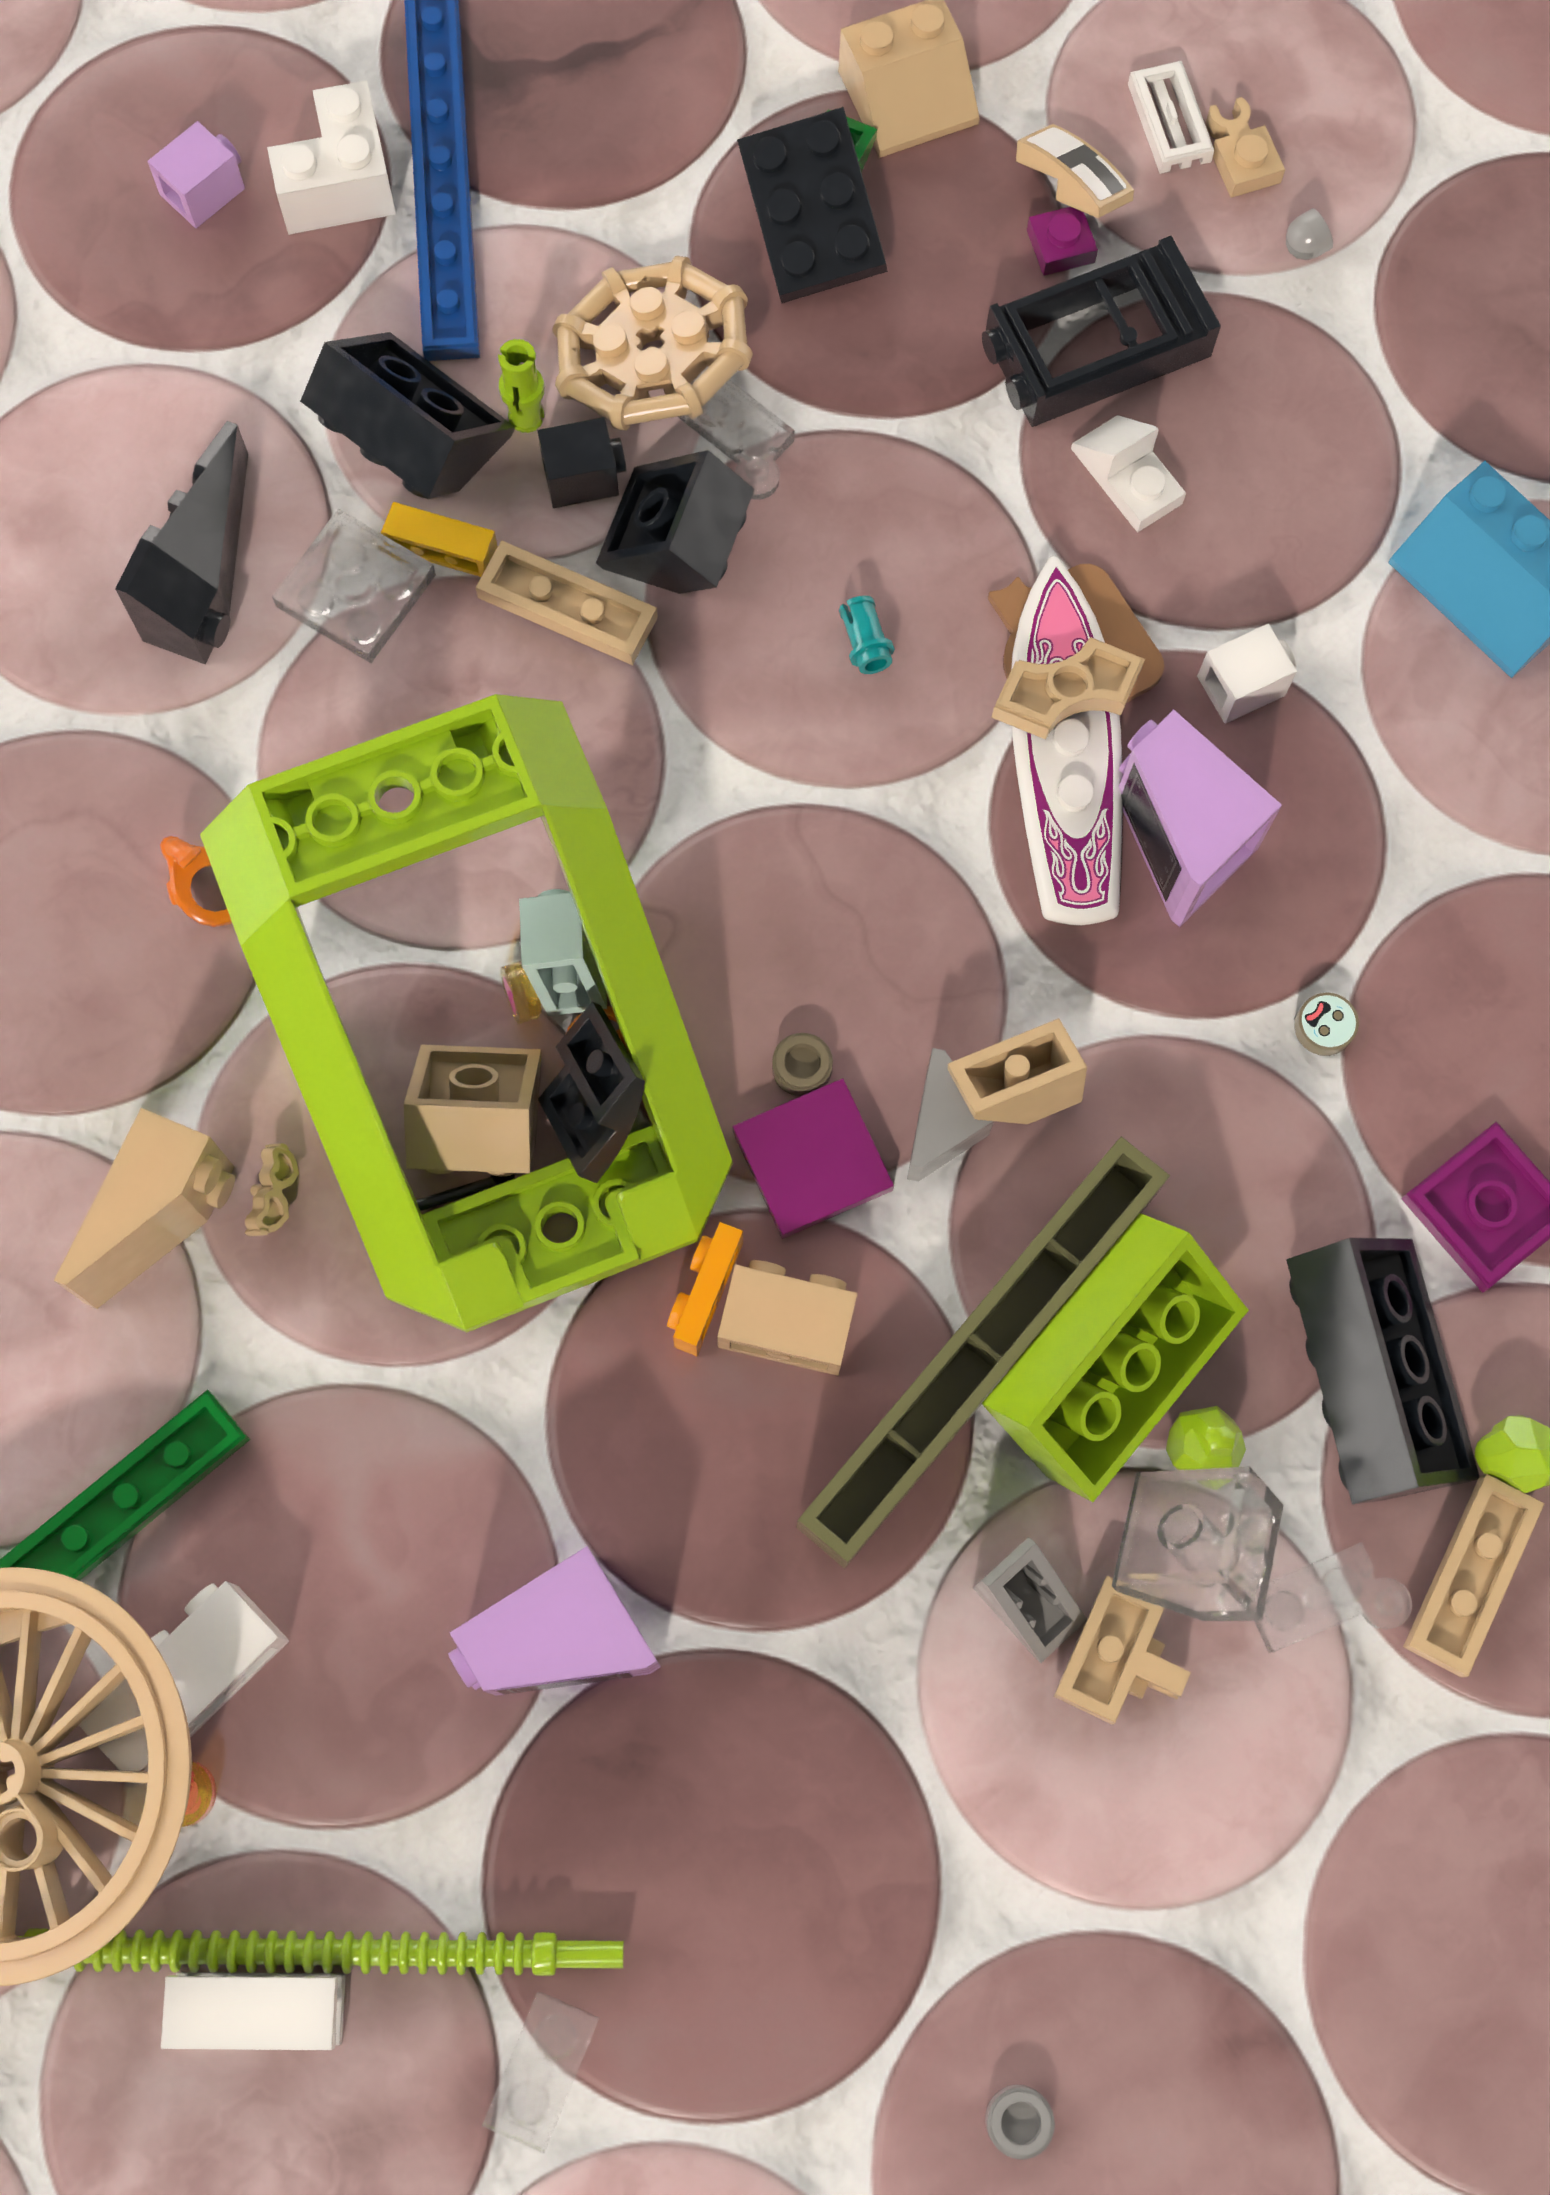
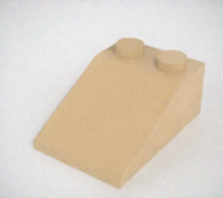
(148, 1204)

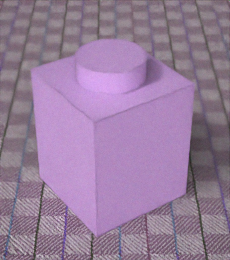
(197, 173)

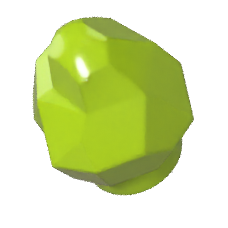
(1205, 1440)
(1516, 1453)

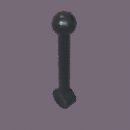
(461, 1191)

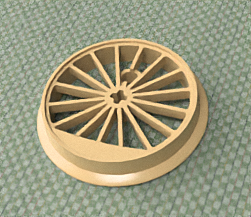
(28, 1606)

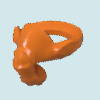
(183, 863)

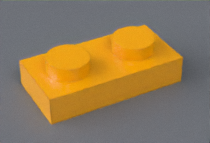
(714, 1263)

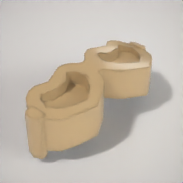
(269, 1204)

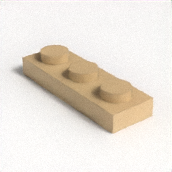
(566, 602)
(1473, 1575)

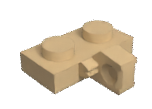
(1118, 1657)

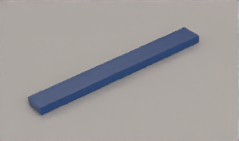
(441, 181)

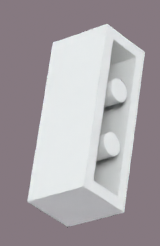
(209, 1659)

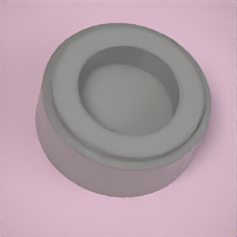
(1019, 2122)

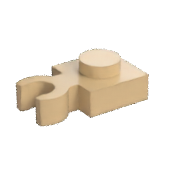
(1242, 154)

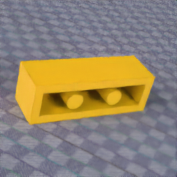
(441, 538)

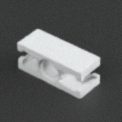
(253, 2011)

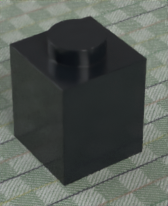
(581, 462)

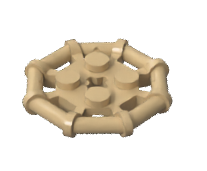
(647, 318)

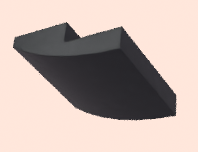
(594, 1094)

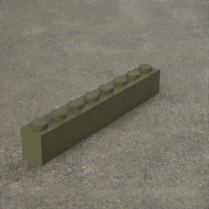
(980, 1353)

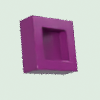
(1061, 240)

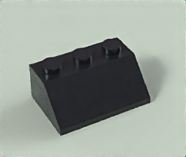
(404, 413)

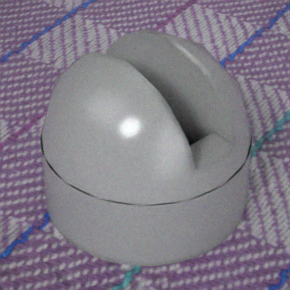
(1308, 236)

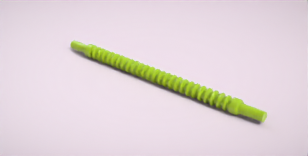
(541, 1954)

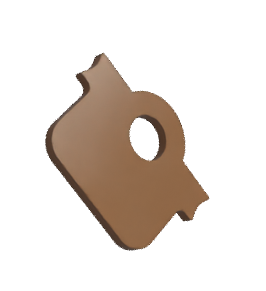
(1112, 613)

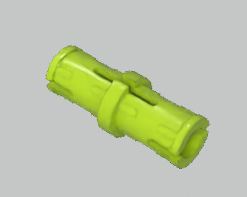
(521, 385)

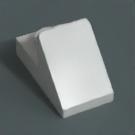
(1129, 471)

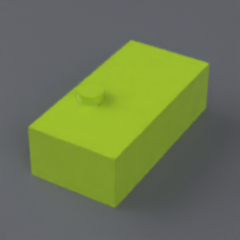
(1116, 1356)

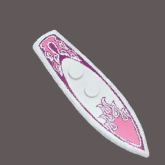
(1073, 775)

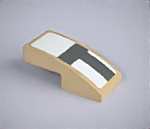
(1083, 174)

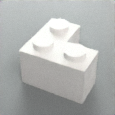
(336, 175)

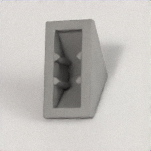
(944, 1121)
(1031, 1600)

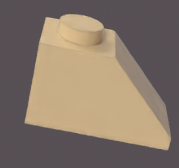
(1022, 1076)

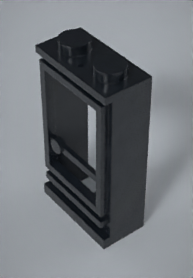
(1171, 296)

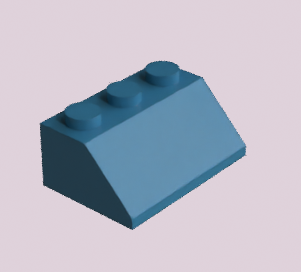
(1485, 567)

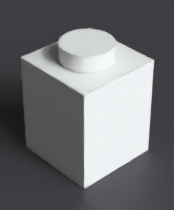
(1247, 672)

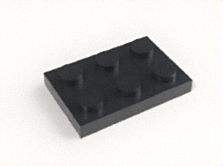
(812, 205)

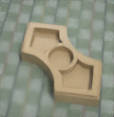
(1045, 694)

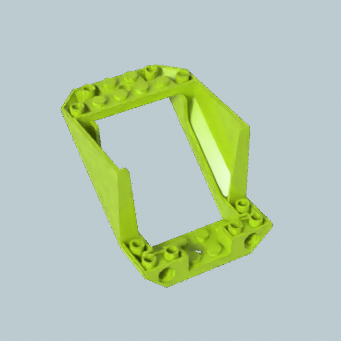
(323, 833)

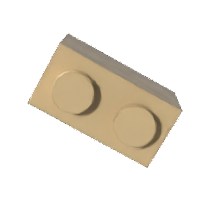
(787, 1317)

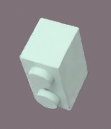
(558, 954)

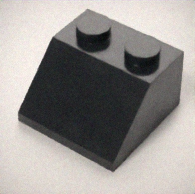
(677, 523)

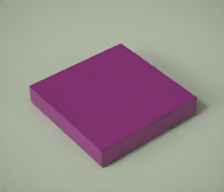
(812, 1158)
(1485, 1206)

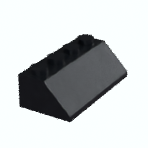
(1381, 1369)

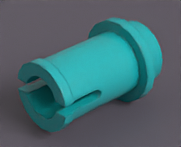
(870, 647)

